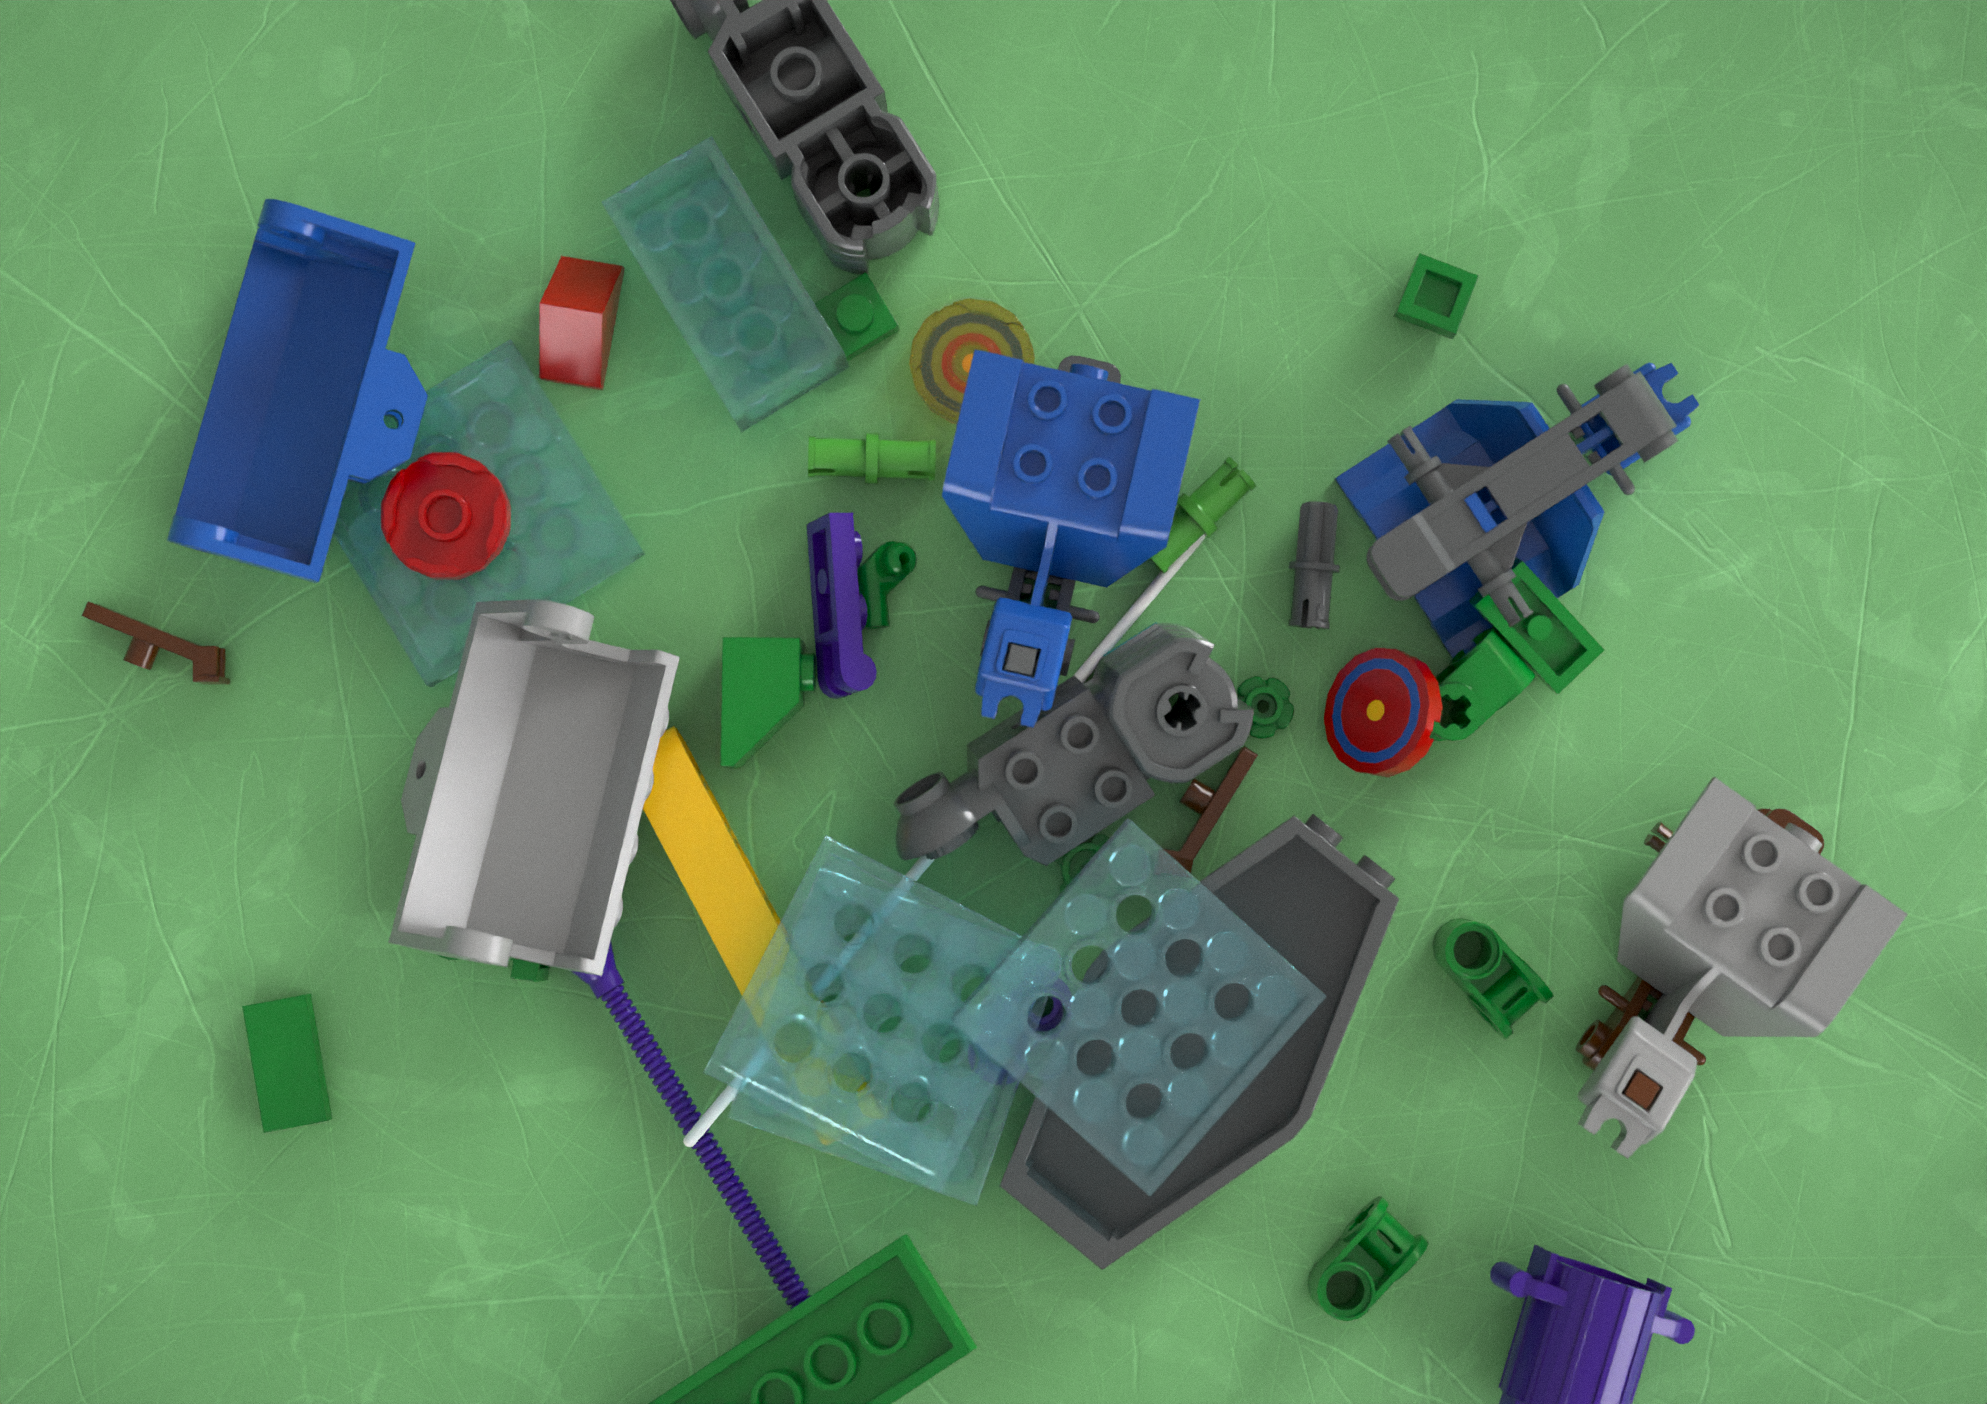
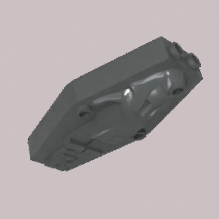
(1329, 926)

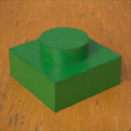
(1436, 296)
(857, 316)

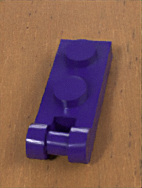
(838, 606)

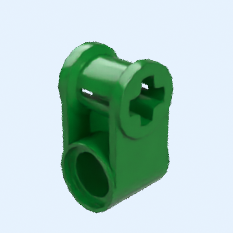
(1479, 684)
(1497, 982)
(1368, 1259)

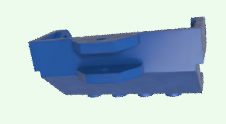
(301, 393)

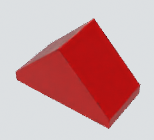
(578, 322)

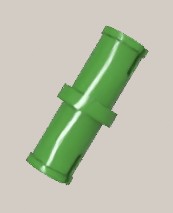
(871, 458)
(1202, 509)

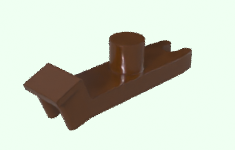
(147, 641)
(1210, 806)

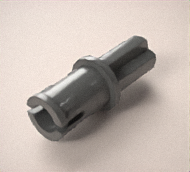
(1314, 565)

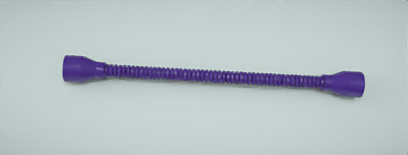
(610, 989)

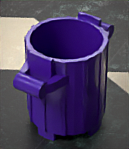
(1581, 1331)

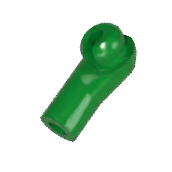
(880, 575)

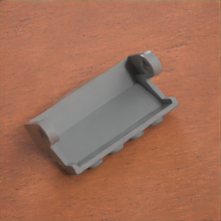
(531, 791)

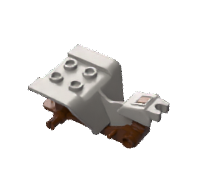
(1727, 929)

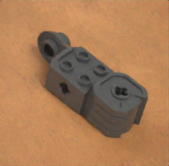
(821, 123)
(1087, 753)

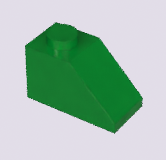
(760, 692)

